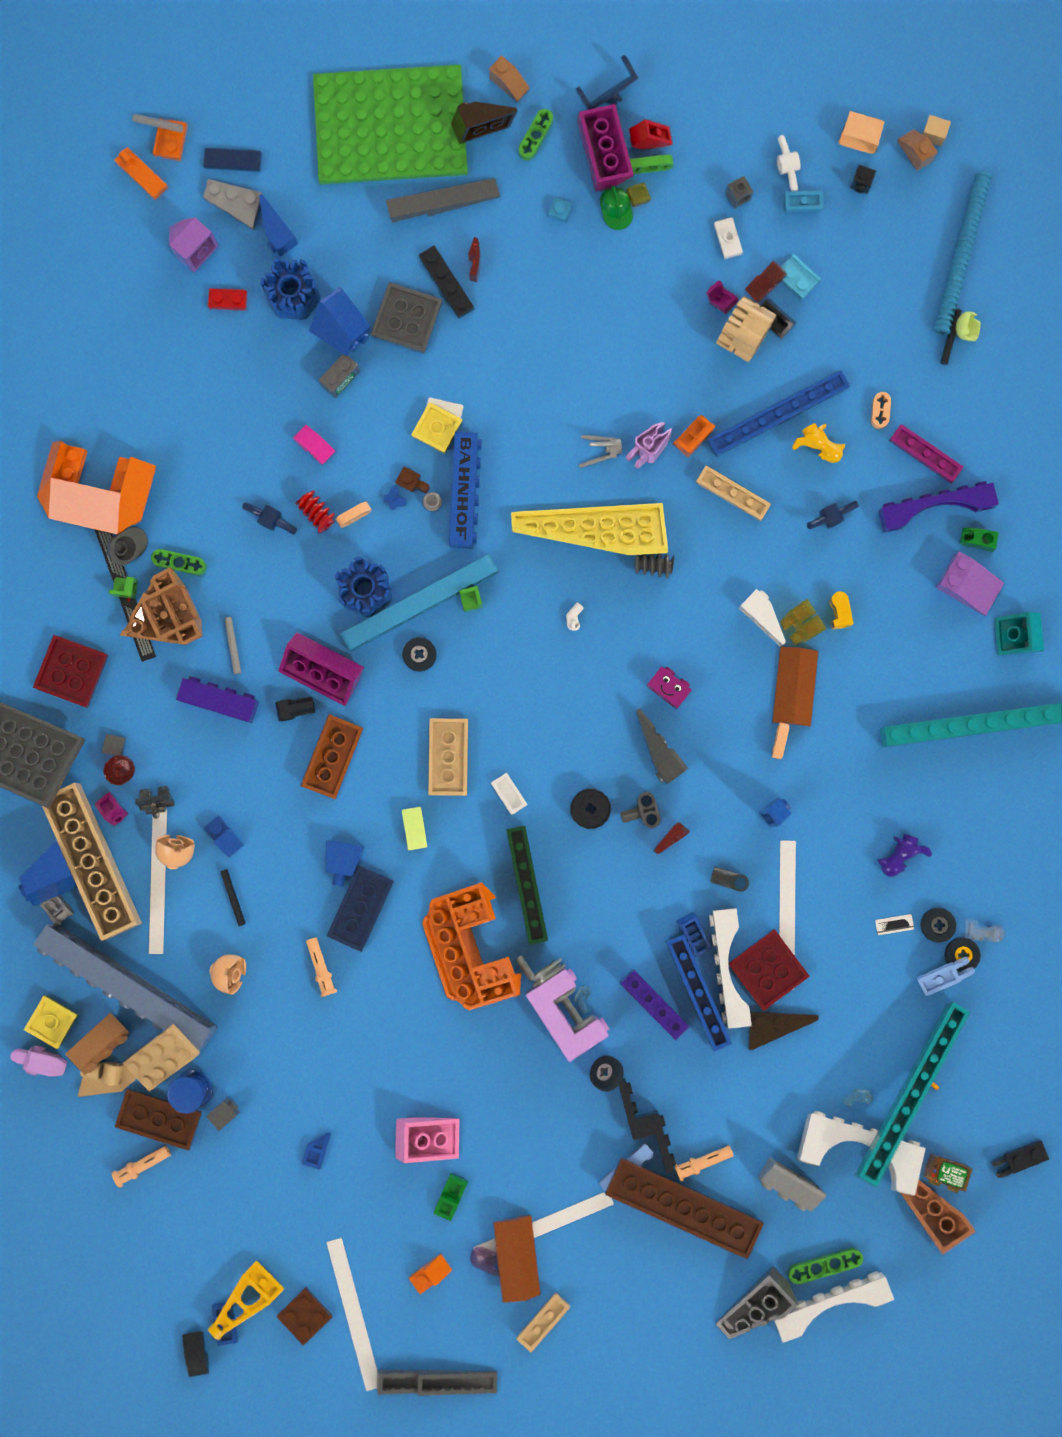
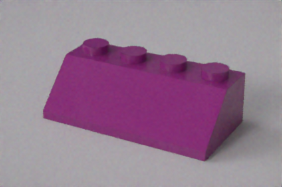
(604, 147)
(320, 668)

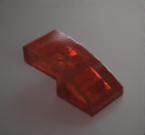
(474, 256)
(766, 282)

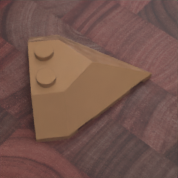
(165, 612)

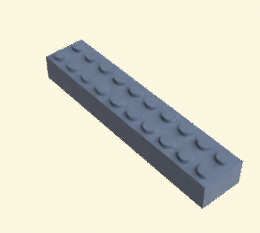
(123, 984)

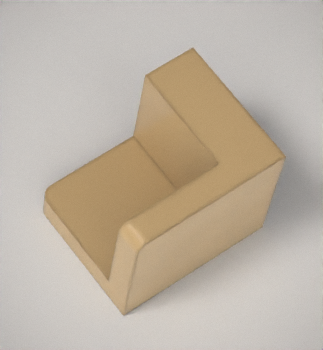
(936, 129)

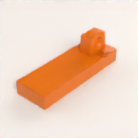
(141, 173)

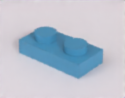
(803, 201)

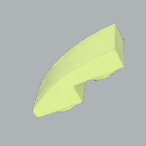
(414, 828)

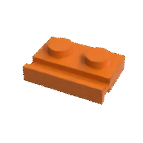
(170, 143)

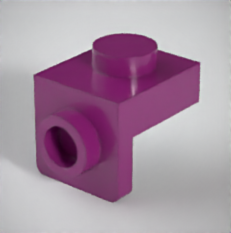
(721, 298)

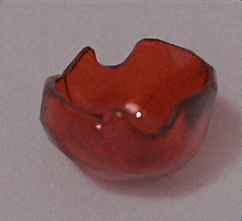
(119, 769)

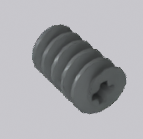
(654, 564)

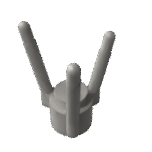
(612, 446)

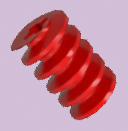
(315, 511)

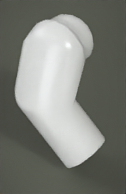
(572, 617)

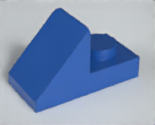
(223, 836)

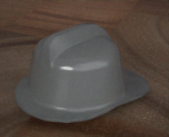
(127, 546)

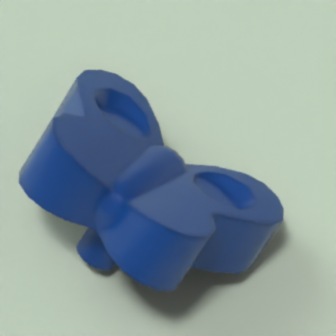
(394, 499)

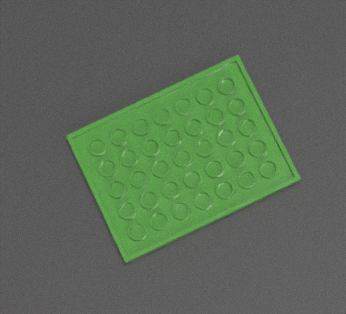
(388, 124)

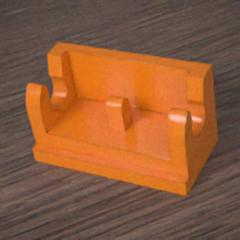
(694, 435)

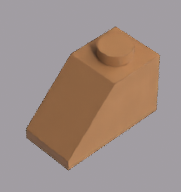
(508, 78)
(918, 149)

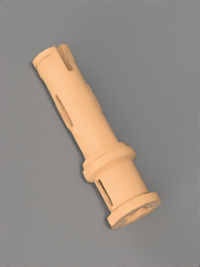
(323, 976)
(694, 1165)
(133, 1169)

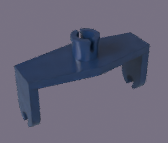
(612, 93)

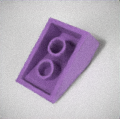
(970, 583)

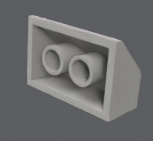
(791, 1185)

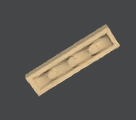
(733, 493)

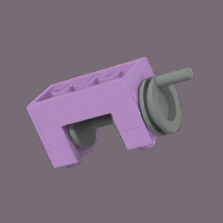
(550, 987)

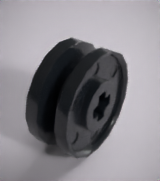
(584, 818)

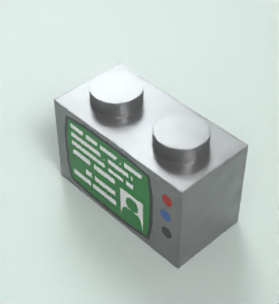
(339, 375)

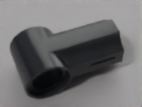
(290, 708)

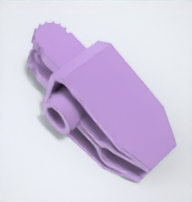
(649, 444)
(39, 1061)

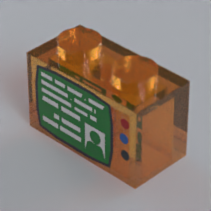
(947, 1172)

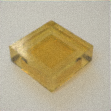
(638, 194)

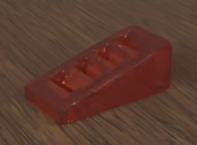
(676, 833)

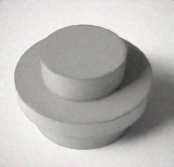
(432, 501)

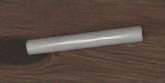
(157, 123)
(232, 645)

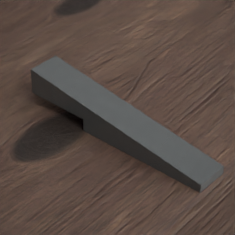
(441, 200)
(436, 1382)

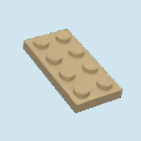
(448, 757)
(161, 1057)

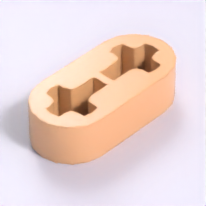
(876, 410)
(353, 514)
(780, 740)

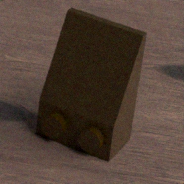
(480, 119)

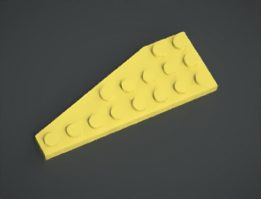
(609, 528)

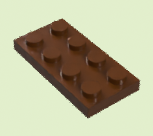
(157, 1119)

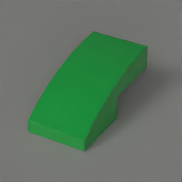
(450, 1197)

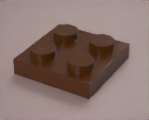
(304, 1316)

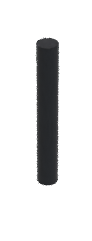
(950, 339)
(232, 897)

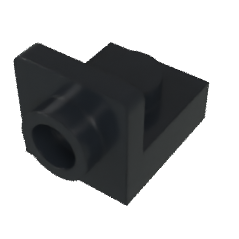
(863, 179)

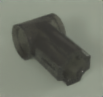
(727, 879)

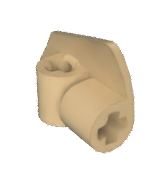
(106, 1078)

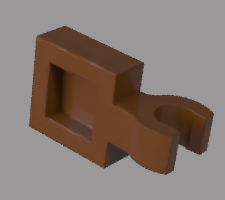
(410, 480)

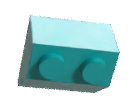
(1019, 633)

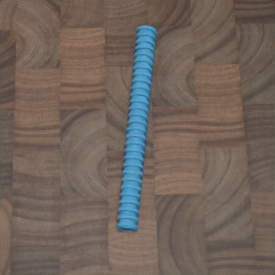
(962, 252)

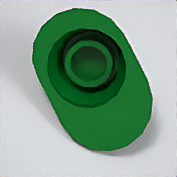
(616, 208)

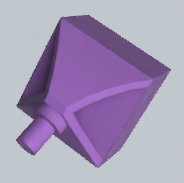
(191, 242)

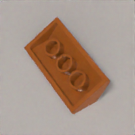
(795, 686)
(331, 756)
(516, 1259)

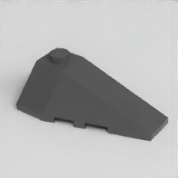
(665, 760)
(764, 1302)

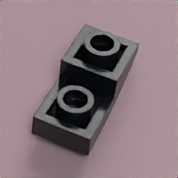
(195, 1354)

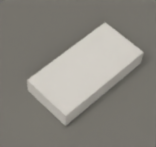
(509, 793)

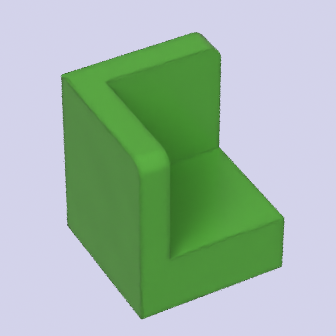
(124, 587)
(470, 599)

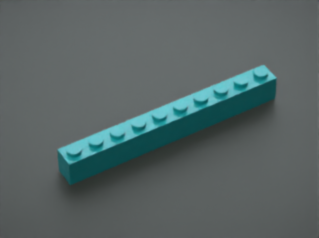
(971, 725)
(912, 1094)

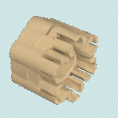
(746, 329)

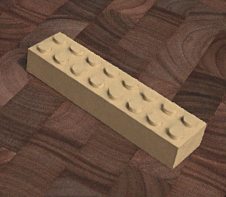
(91, 863)

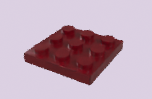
(70, 671)
(768, 969)

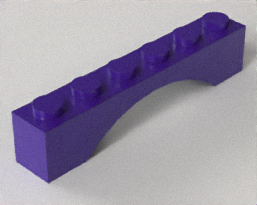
(976, 499)

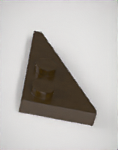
(771, 1026)

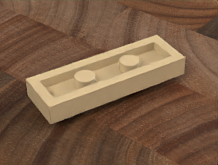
(543, 1322)

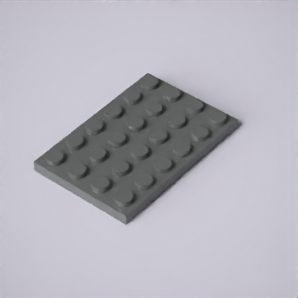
(34, 755)

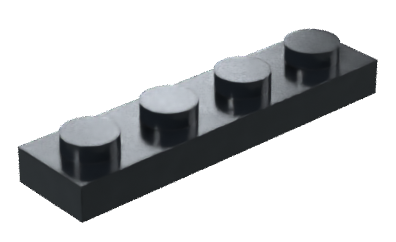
(446, 282)

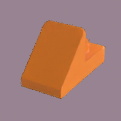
(430, 1274)

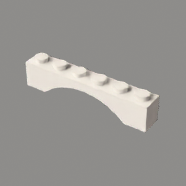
(725, 926)
(869, 1291)

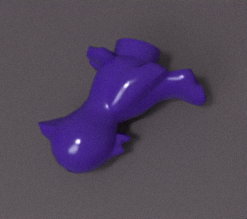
(904, 850)

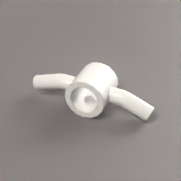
(788, 163)

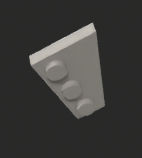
(236, 201)

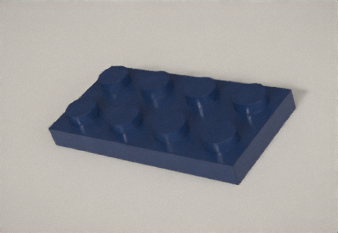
(360, 908)

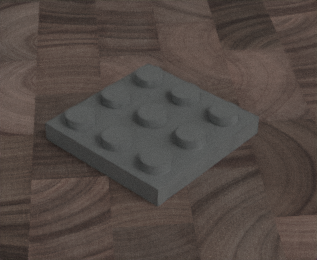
(406, 317)

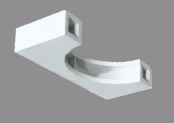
(823, 1133)

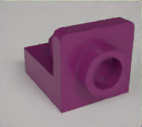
(111, 809)

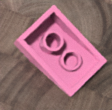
(426, 1139)

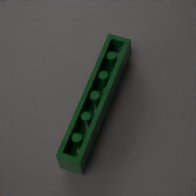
(527, 885)

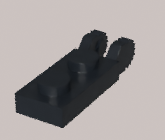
(1021, 1158)

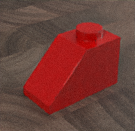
(650, 135)

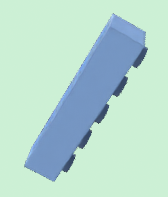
(638, 1157)

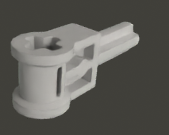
(57, 909)

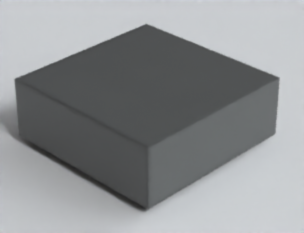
(113, 745)

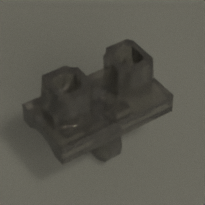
(155, 804)

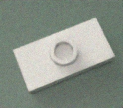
(728, 238)

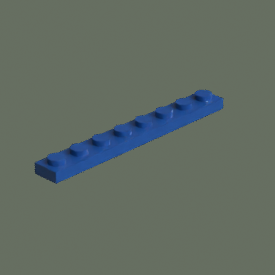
(778, 413)

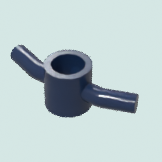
(832, 515)
(269, 518)

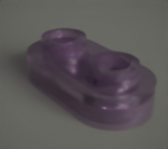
(487, 1263)

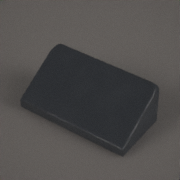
(782, 323)

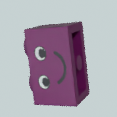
(669, 687)

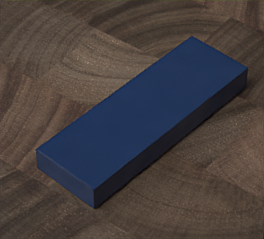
(232, 159)

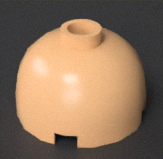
(173, 851)
(227, 973)

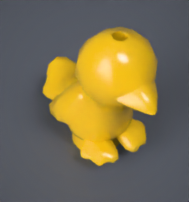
(817, 439)

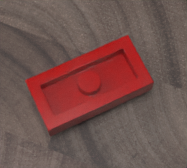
(227, 299)

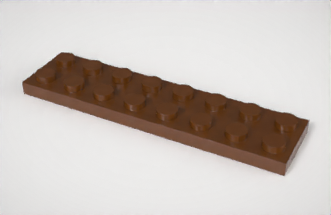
(684, 1208)

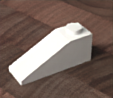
(761, 612)

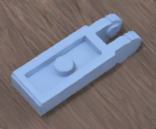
(944, 976)

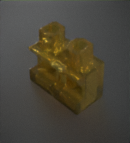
(804, 631)

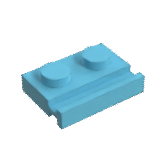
(799, 277)

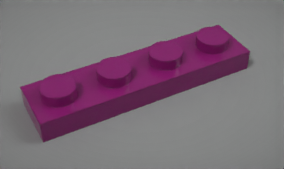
(926, 453)

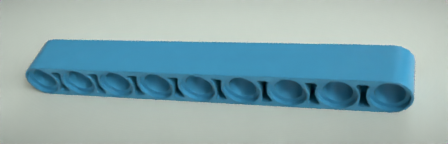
(419, 603)

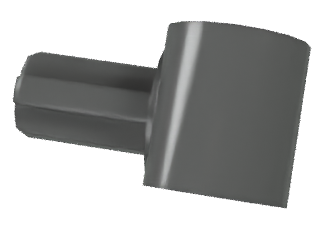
(642, 811)

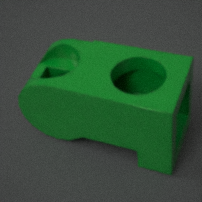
(979, 538)

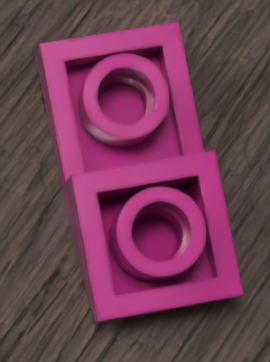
(314, 444)

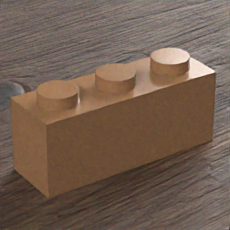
(98, 1044)

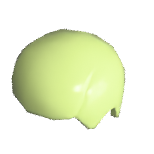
(968, 327)

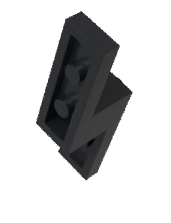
(647, 1125)

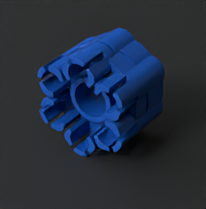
(290, 275)
(360, 572)

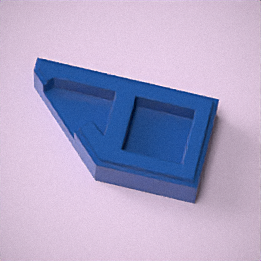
(316, 1151)

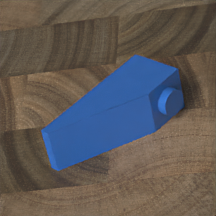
(277, 232)
(776, 812)

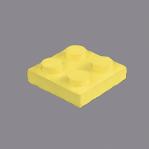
(437, 427)
(51, 1022)

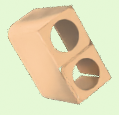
(861, 132)

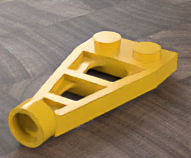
(264, 1284)

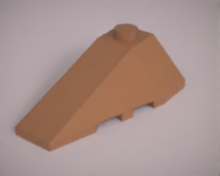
(940, 1220)

